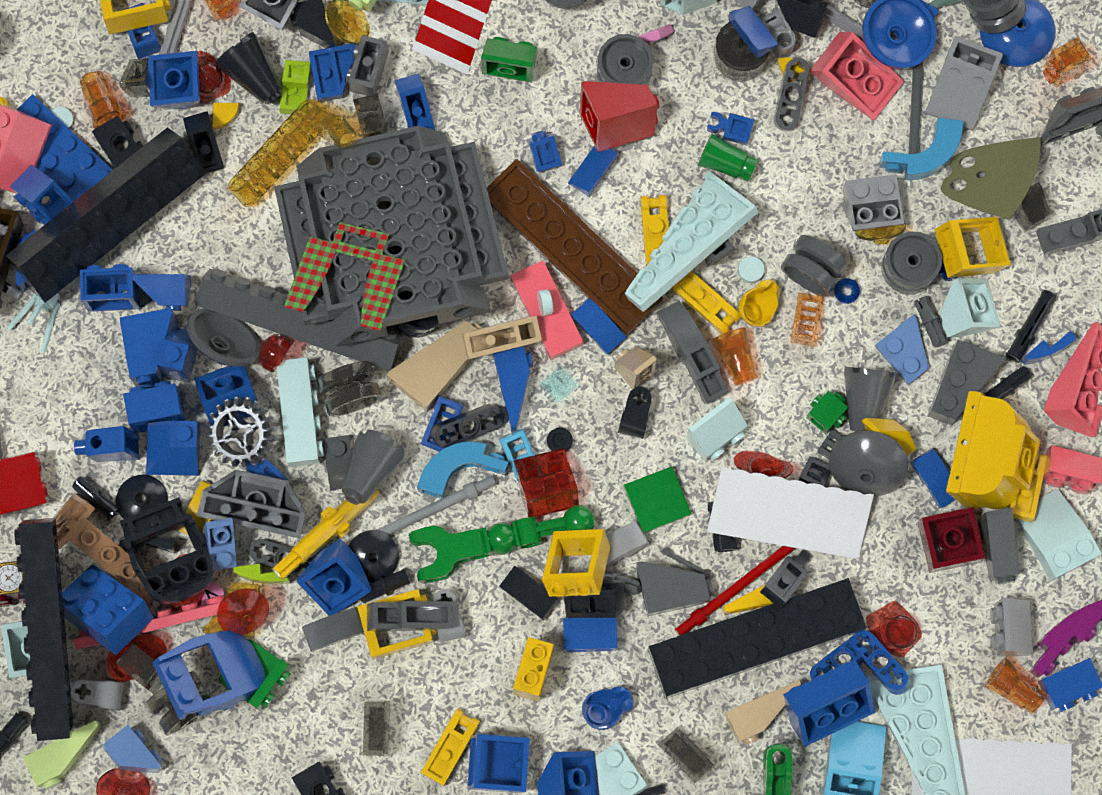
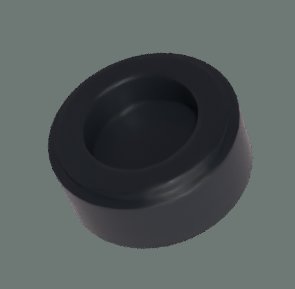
(559, 438)

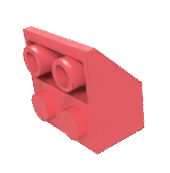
(1072, 469)

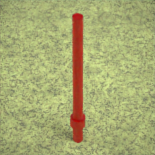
(700, 616)

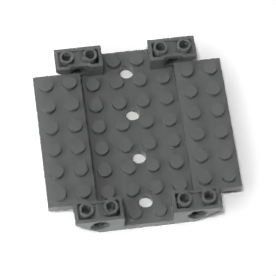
(435, 215)

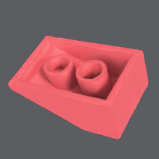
(856, 75)

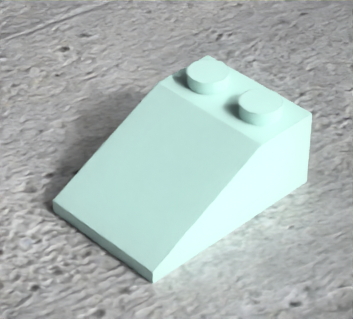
(1059, 536)

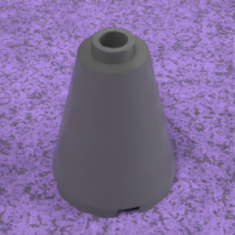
(866, 394)
(370, 465)

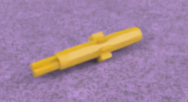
(334, 523)

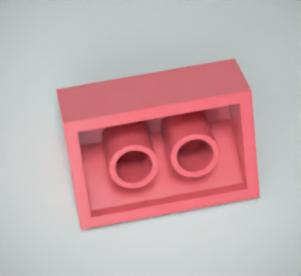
(20, 143)

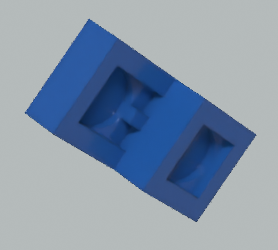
(598, 325)
(1044, 351)
(934, 475)

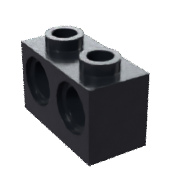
(606, 605)

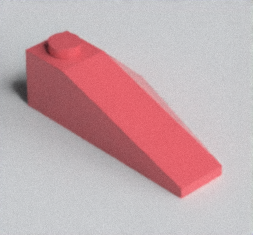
(1075, 392)

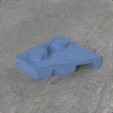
(905, 350)

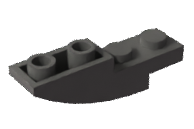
(1071, 233)
(693, 350)

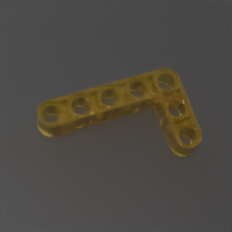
(286, 145)

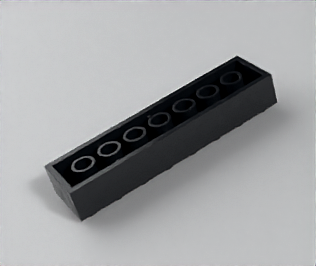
(106, 214)
(46, 629)
(756, 638)

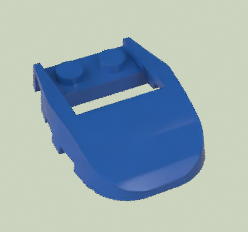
(237, 664)

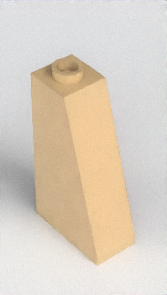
(433, 368)

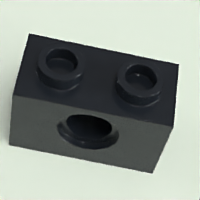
(111, 134)
(314, 776)

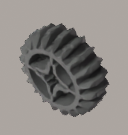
(236, 423)

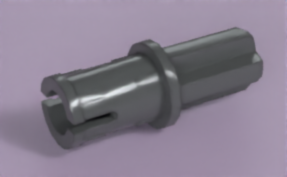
(930, 321)
(631, 585)

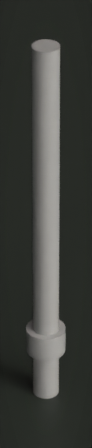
(469, 491)

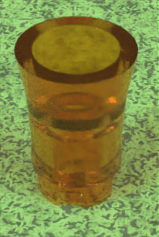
(100, 99)
(737, 355)
(1015, 686)

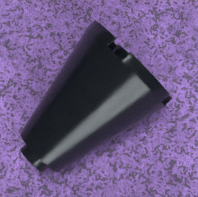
(251, 69)

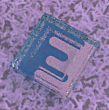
(558, 384)

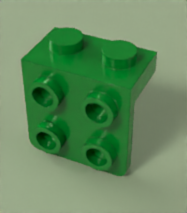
(275, 674)

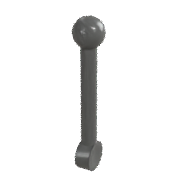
(706, 572)

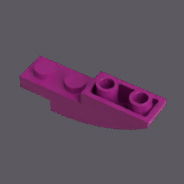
(1077, 626)

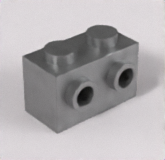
(368, 65)

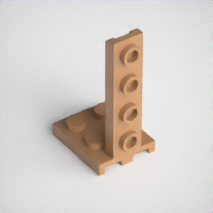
(74, 526)

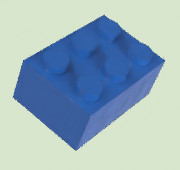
(105, 609)
(829, 702)

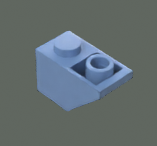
(221, 543)
(130, 753)

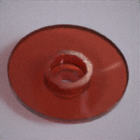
(242, 603)
(122, 782)

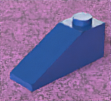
(513, 375)

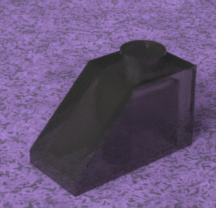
(686, 755)

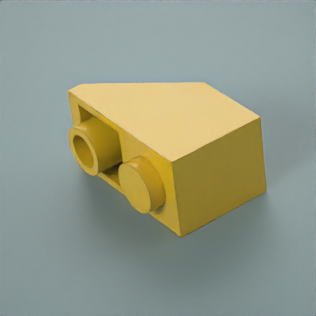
(892, 429)

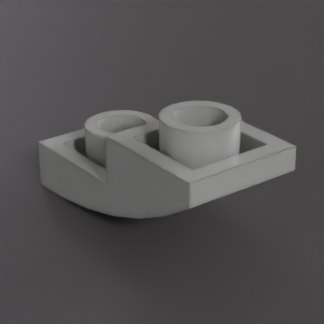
(625, 542)

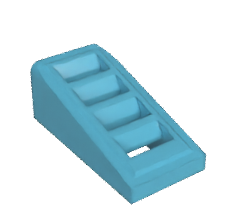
(508, 451)

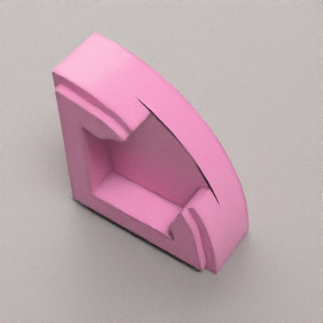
(657, 34)

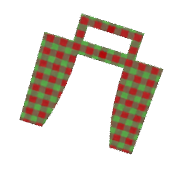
(380, 282)

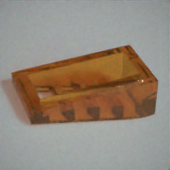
(804, 339)

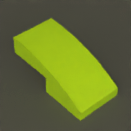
(295, 85)
(255, 574)

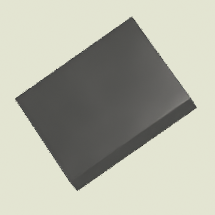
(272, 11)

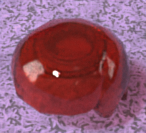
(274, 350)

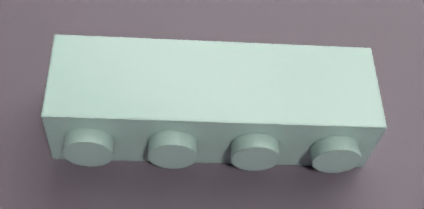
(298, 413)

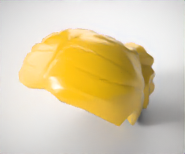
(760, 298)

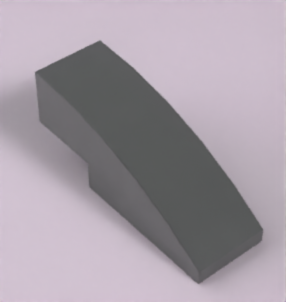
(409, 616)

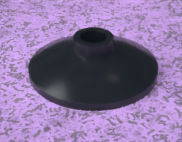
(136, 485)
(383, 546)

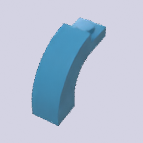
(929, 162)
(454, 458)

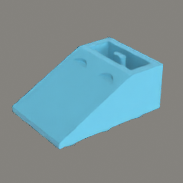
(855, 760)

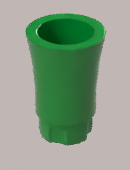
(727, 159)

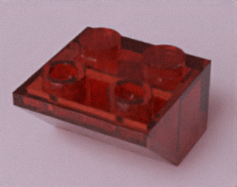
(546, 483)

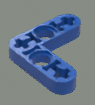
(852, 648)

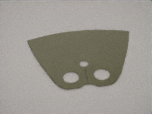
(1007, 178)

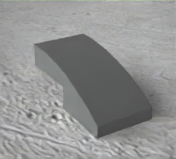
(333, 629)

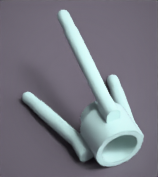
(51, 304)

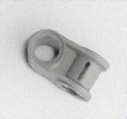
(780, 30)
(458, 628)
(103, 694)

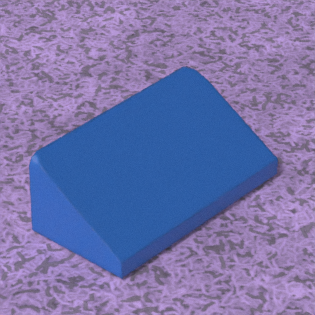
(752, 31)
(592, 170)

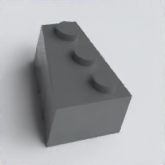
(965, 371)

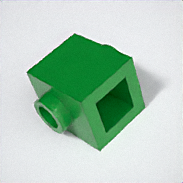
(827, 411)

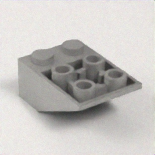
(964, 82)

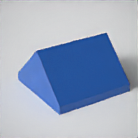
(174, 80)

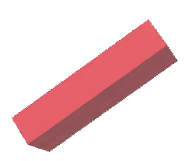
(556, 330)

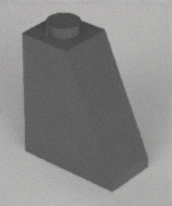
(999, 545)
(671, 589)

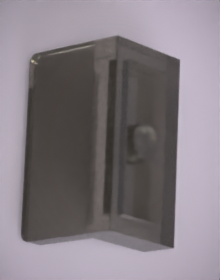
(377, 728)

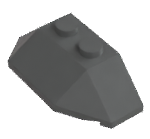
(1073, 115)
(254, 503)

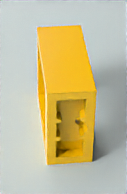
(133, 17)
(954, 251)
(576, 543)
(371, 637)
(535, 658)

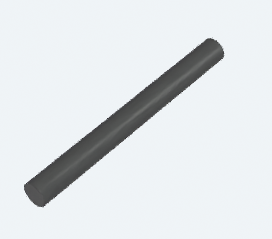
(915, 114)

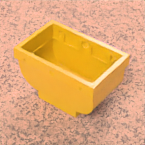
(996, 457)

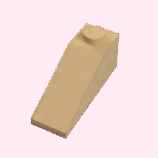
(501, 337)
(635, 366)
(756, 715)

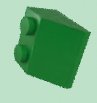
(509, 59)

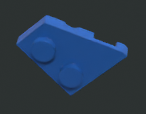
(330, 70)

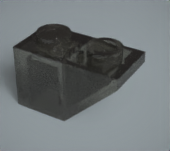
(370, 115)
(1033, 209)

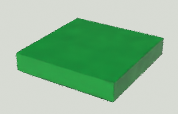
(657, 499)

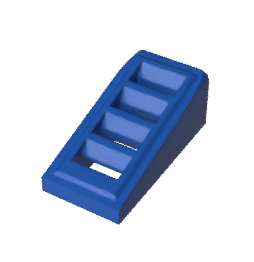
(144, 45)
(433, 420)

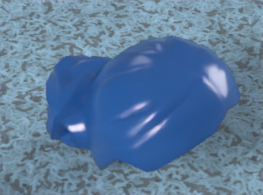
(605, 707)

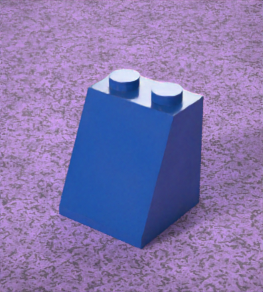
(142, 344)

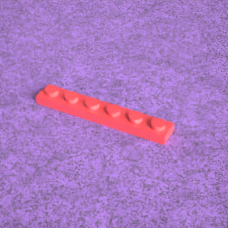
(165, 618)

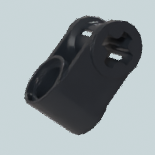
(635, 417)

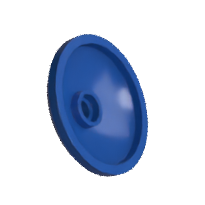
(911, 25)
(1024, 45)

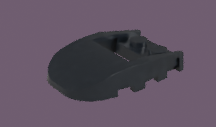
(179, 577)

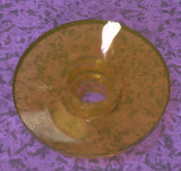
(346, 21)
(881, 235)

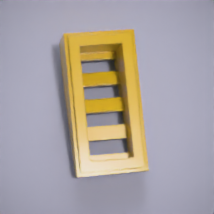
(750, 601)

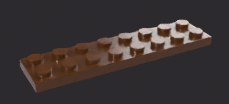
(567, 243)

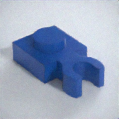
(735, 128)

